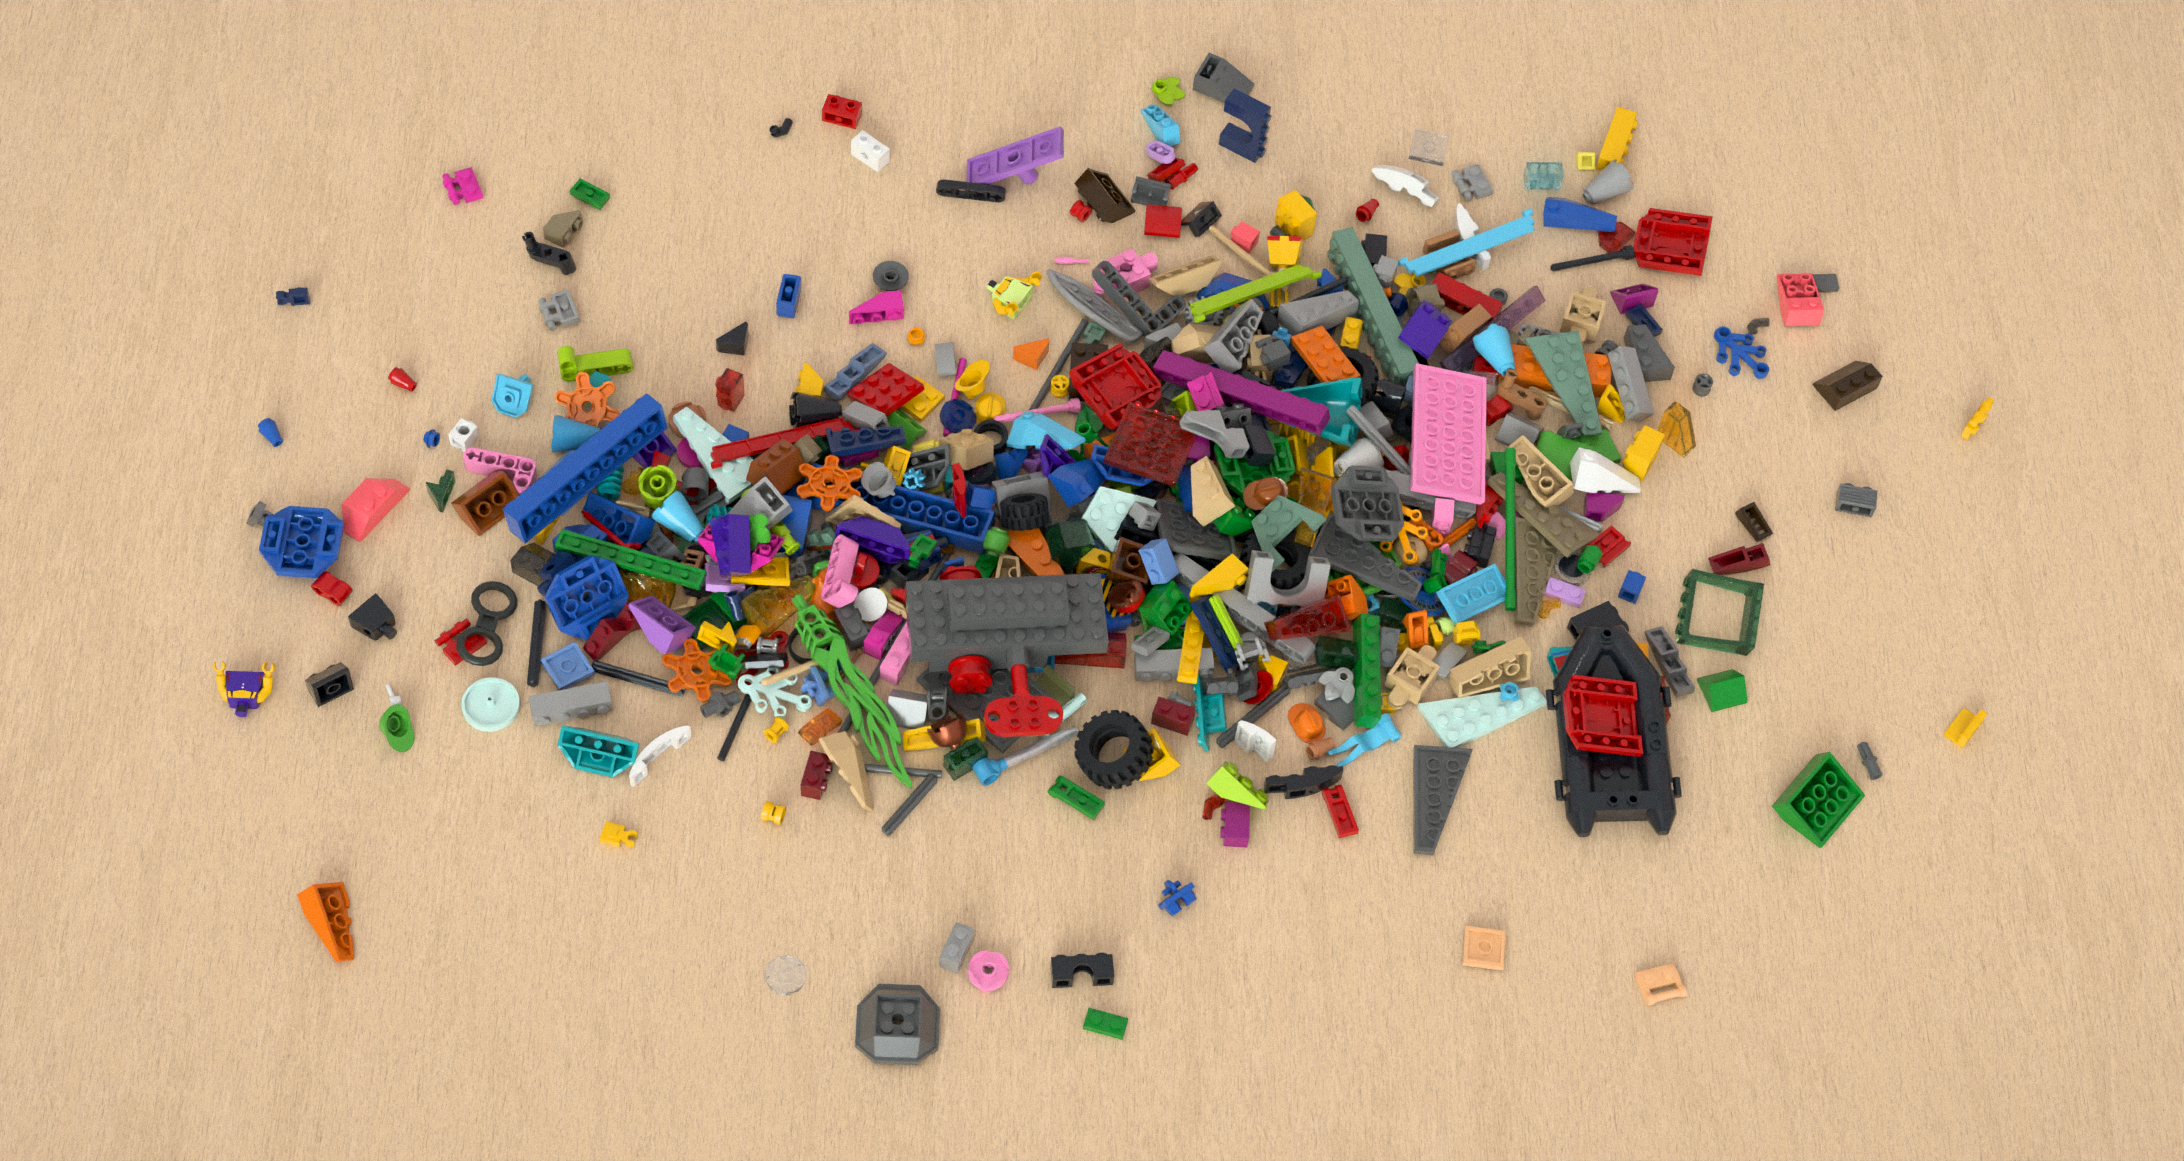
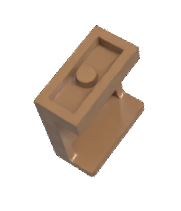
(1456, 269)

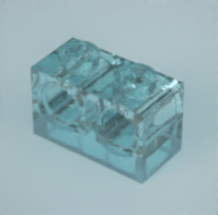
(1543, 175)

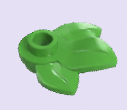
(758, 530)

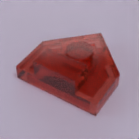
(1615, 240)

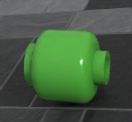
(996, 541)

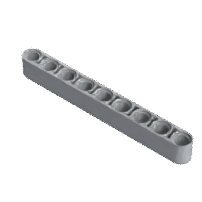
(1244, 611)

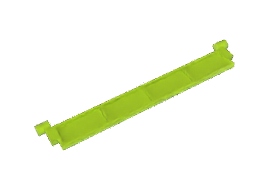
(1250, 290)

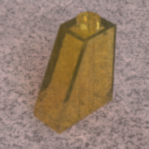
(1678, 429)

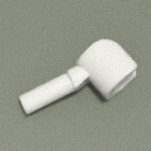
(393, 699)

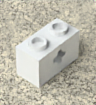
(870, 151)

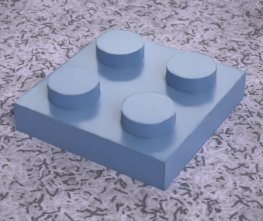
(567, 666)

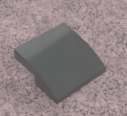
(1338, 711)

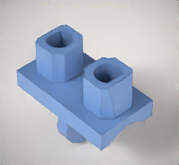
(815, 686)

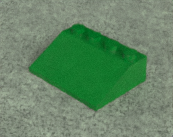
(1819, 799)

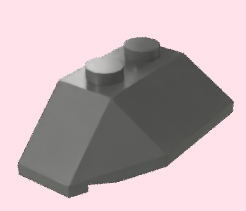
(932, 463)

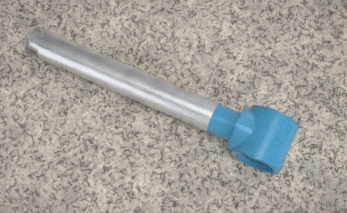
(989, 770)

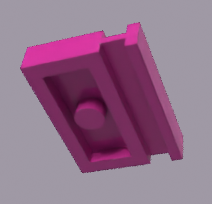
(1205, 392)

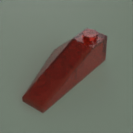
(1113, 658)

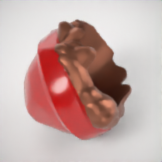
(1126, 596)

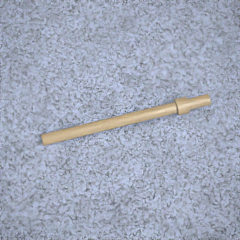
(1242, 253)

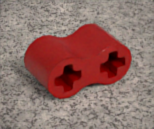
(1497, 409)
(331, 588)

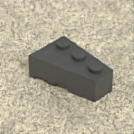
(1652, 358)

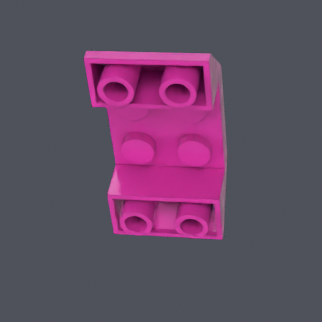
(760, 556)

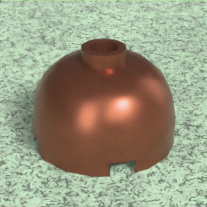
(949, 731)

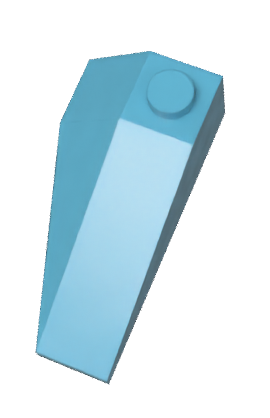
(1031, 428)

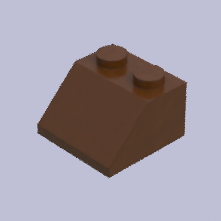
(1127, 563)

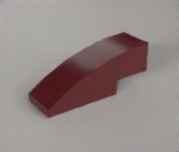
(1740, 560)

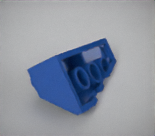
(1574, 215)
(1076, 480)

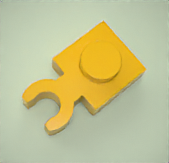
(1435, 636)
(615, 834)

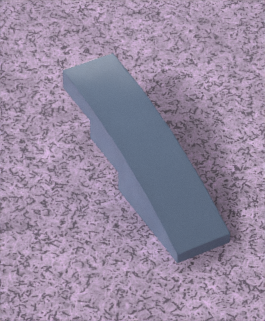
(855, 371)

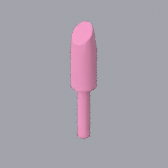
(1069, 260)

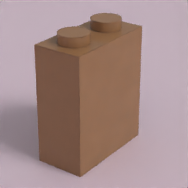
(1464, 328)

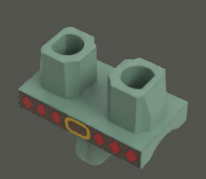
(821, 542)

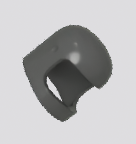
(696, 478)

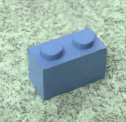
(1158, 561)

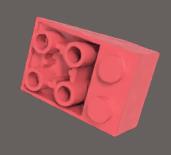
(1799, 300)

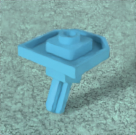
(512, 395)

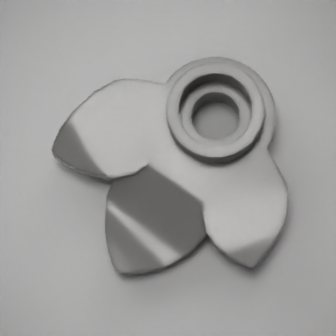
(1336, 686)

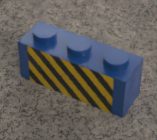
(1115, 620)

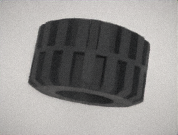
(1024, 511)

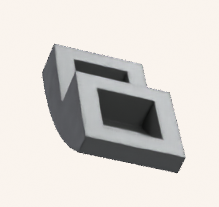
(1247, 681)

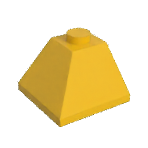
(1163, 760)

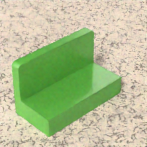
(911, 427)

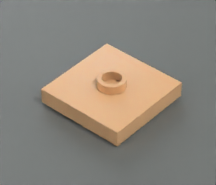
(1484, 948)

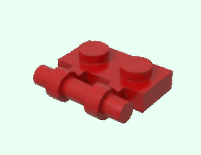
(471, 644)

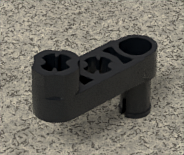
(539, 252)

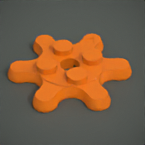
(587, 393)
(828, 473)
(688, 679)

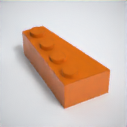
(1033, 552)

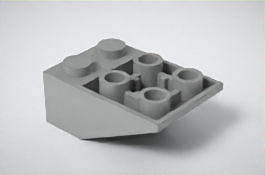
(763, 499)

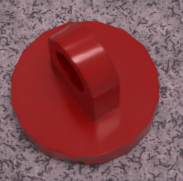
(865, 571)

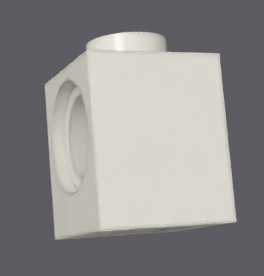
(462, 441)

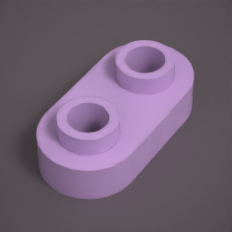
(1160, 152)

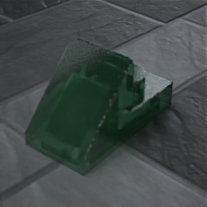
(441, 492)

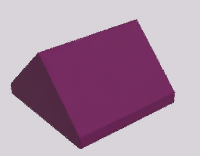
(1632, 296)

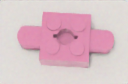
(1135, 269)

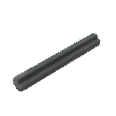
(910, 803)

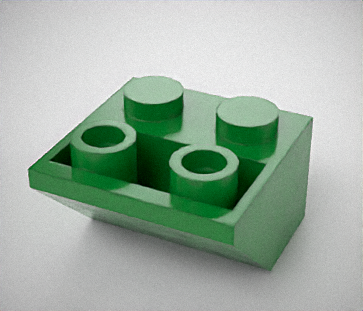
(1236, 519)
(1165, 607)

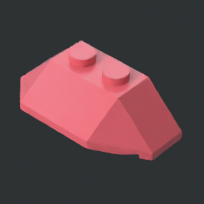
(370, 504)

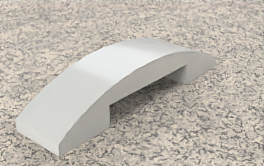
(674, 737)

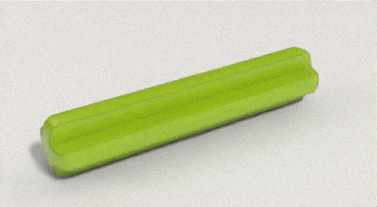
(1225, 620)

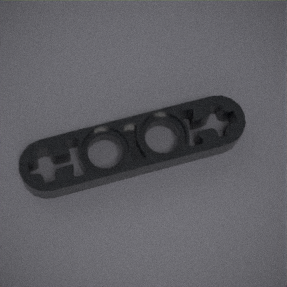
(950, 188)

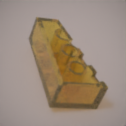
(1313, 493)

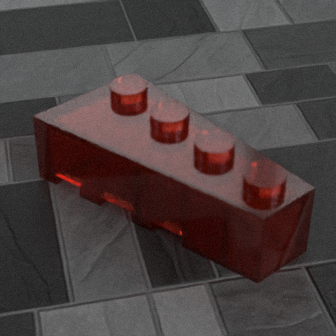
(1314, 619)

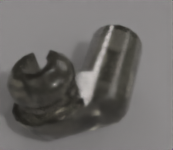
(1756, 323)

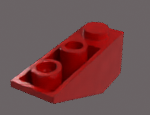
(1489, 507)

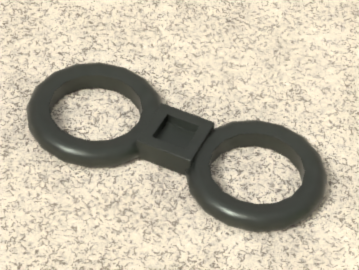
(486, 623)

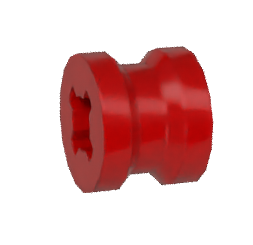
(1080, 211)

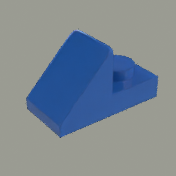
(1009, 464)

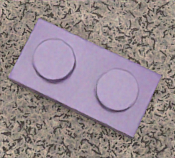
(1565, 592)

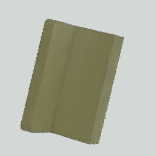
(1056, 685)

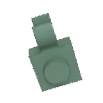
(1094, 333)

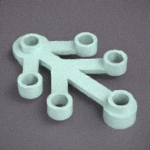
(771, 693)

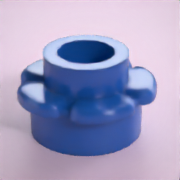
(431, 438)

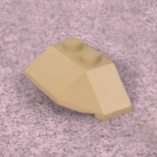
(1187, 277)
(1192, 340)

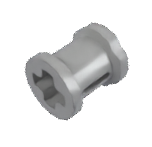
(767, 642)

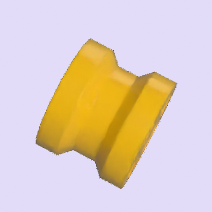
(1063, 383)

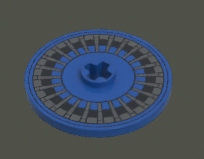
(1430, 602)

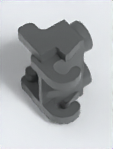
(1221, 685)

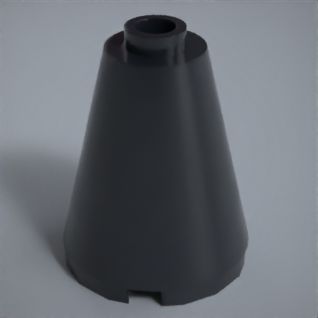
(812, 409)

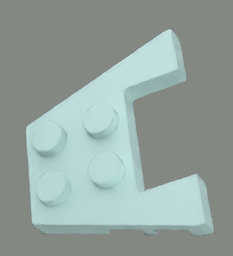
(1107, 512)

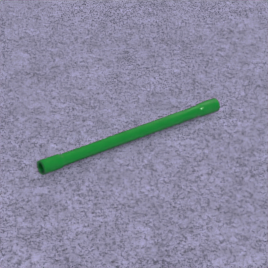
(1510, 463)

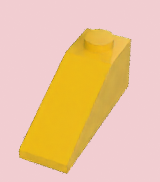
(1221, 578)

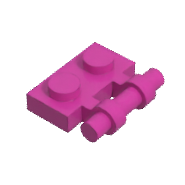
(467, 183)

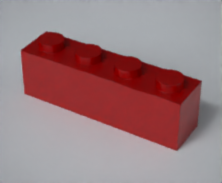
(1463, 298)

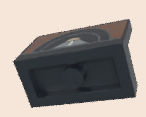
(1201, 217)

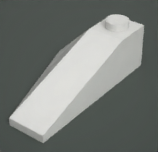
(1595, 472)

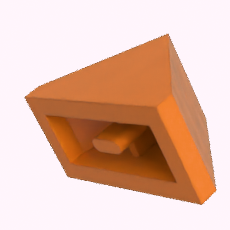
(1031, 353)

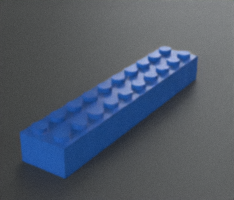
(585, 468)
(925, 511)

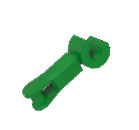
(1437, 572)

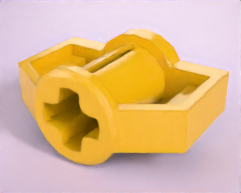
(1466, 633)

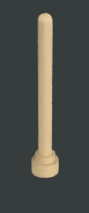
(788, 673)

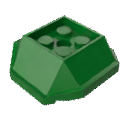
(1238, 474)

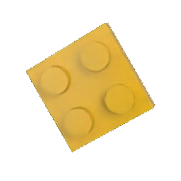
(924, 402)

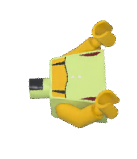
(1013, 293)

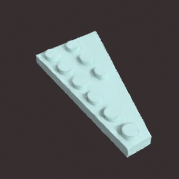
(702, 437)
(1471, 717)

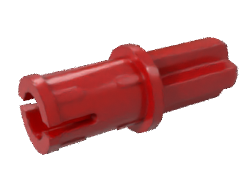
(1182, 175)

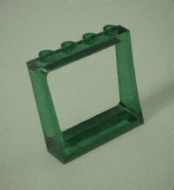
(1753, 598)

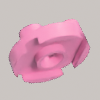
(984, 981)

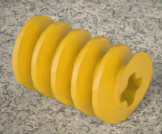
(1303, 435)

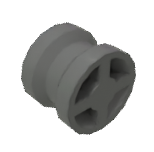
(1700, 380)

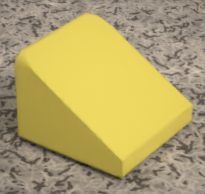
(1585, 160)

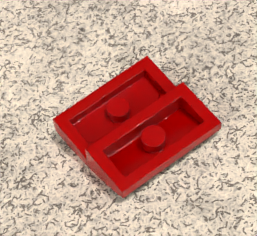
(1163, 221)
(959, 489)

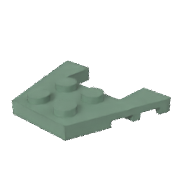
(1279, 520)

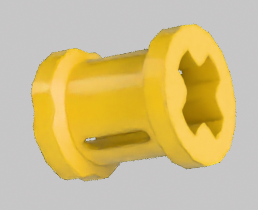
(776, 729)

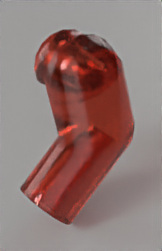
(1211, 804)

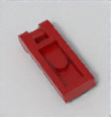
(1340, 811)

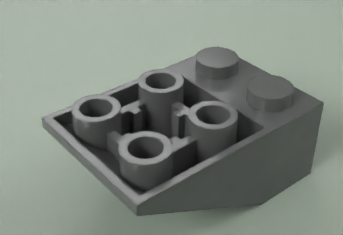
(1219, 77)

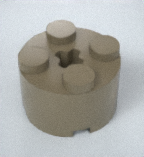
(1426, 292)

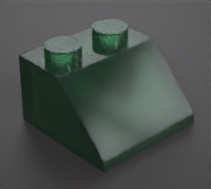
(1069, 541)

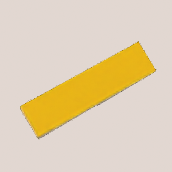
(919, 738)

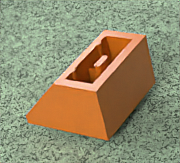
(1351, 595)

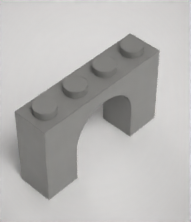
(1311, 589)

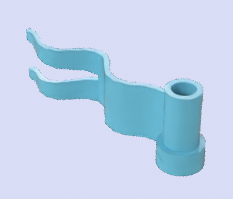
(1369, 740)

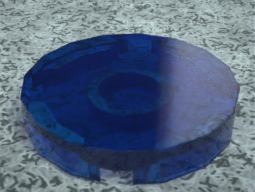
(957, 415)

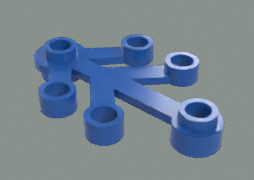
(1740, 351)

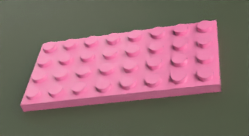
(1448, 434)

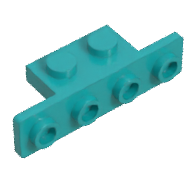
(1210, 713)

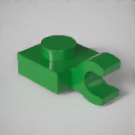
(922, 547)

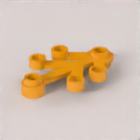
(1404, 539)

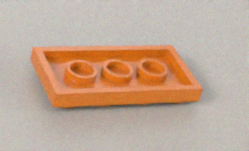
(1323, 355)

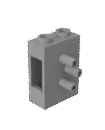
(1027, 483)

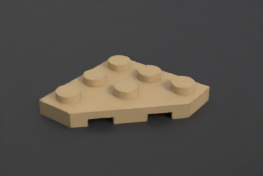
(857, 507)

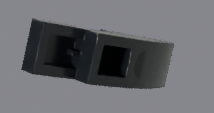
(1309, 783)

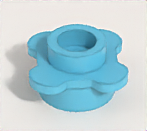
(1509, 687)

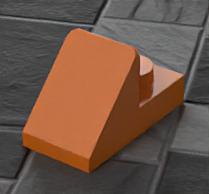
(1416, 629)

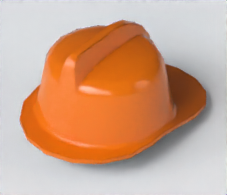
(1306, 722)

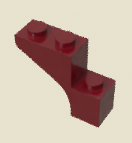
(610, 632)

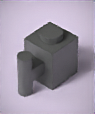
(1274, 352)

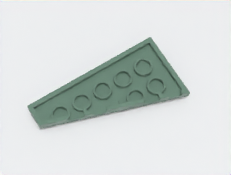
(1567, 372)

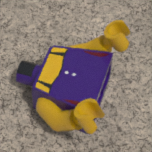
(244, 688)

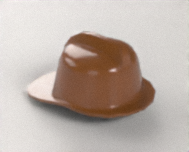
(1263, 492)

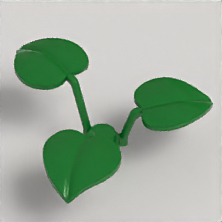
(1087, 426)

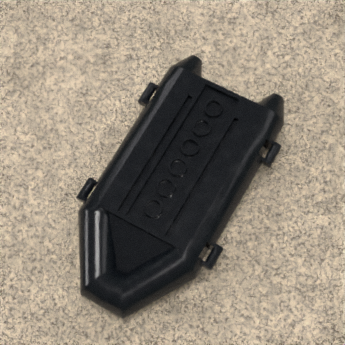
(1607, 784)

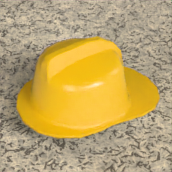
(973, 379)
(989, 406)

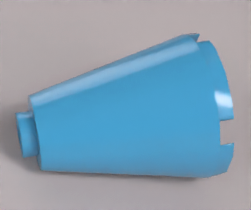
(570, 434)

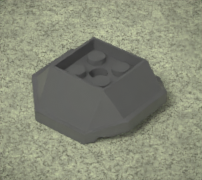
(1367, 504)
(902, 1043)

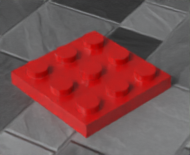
(886, 389)

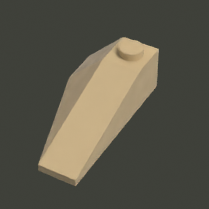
(1542, 477)
(845, 752)

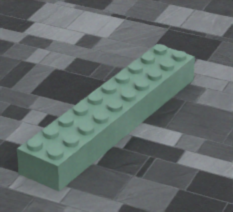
(1374, 308)

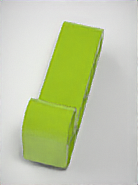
(606, 362)

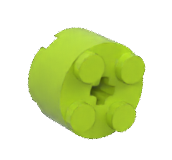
(657, 485)

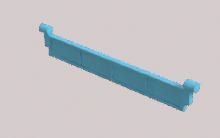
(1470, 246)

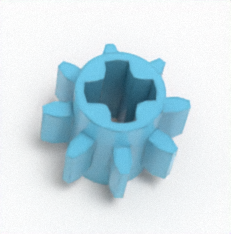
(912, 483)

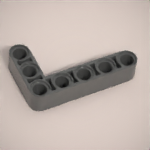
(1135, 302)

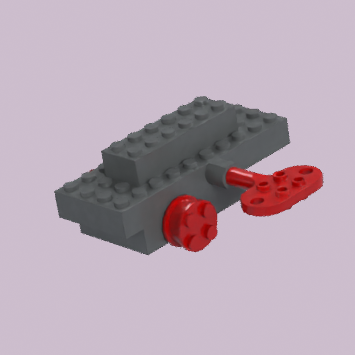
(1009, 624)

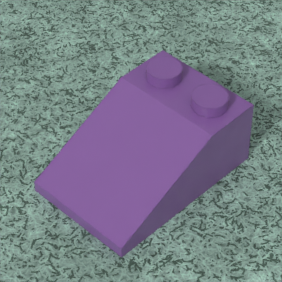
(661, 624)

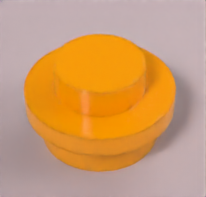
(916, 336)

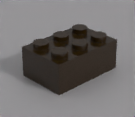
(1079, 354)

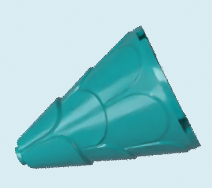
(1338, 398)

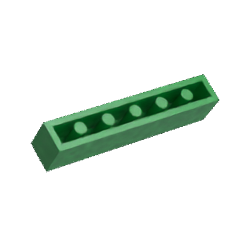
(1367, 671)

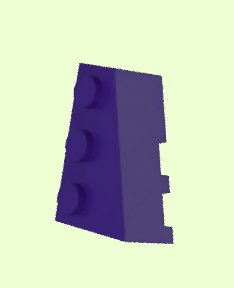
(732, 544)

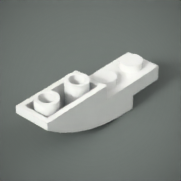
(1401, 178)
(1468, 229)

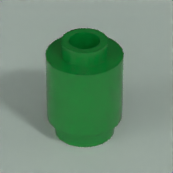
(1589, 559)

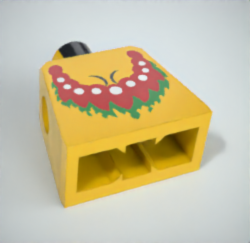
(1093, 562)

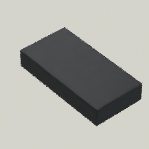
(766, 660)

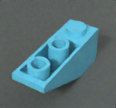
(1162, 125)

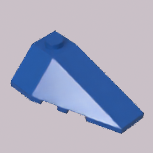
(622, 521)

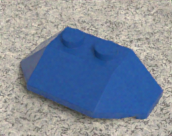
(1226, 282)
(1114, 473)

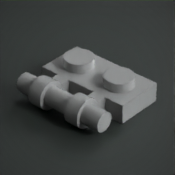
(1476, 180)
(564, 307)

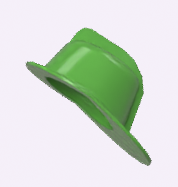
(397, 727)

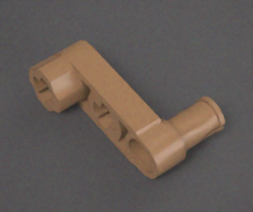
(1510, 391)

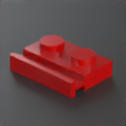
(1611, 544)

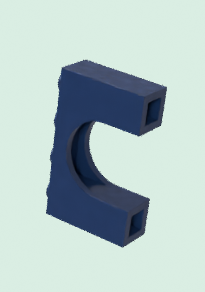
(1253, 113)

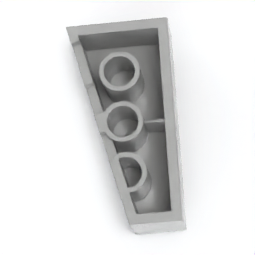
(1317, 311)
(1232, 339)

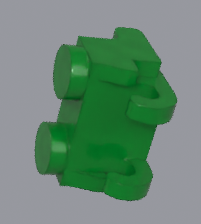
(727, 662)

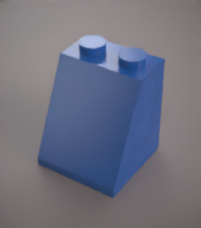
(798, 523)

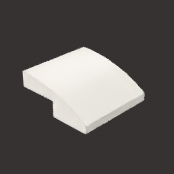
(1254, 738)

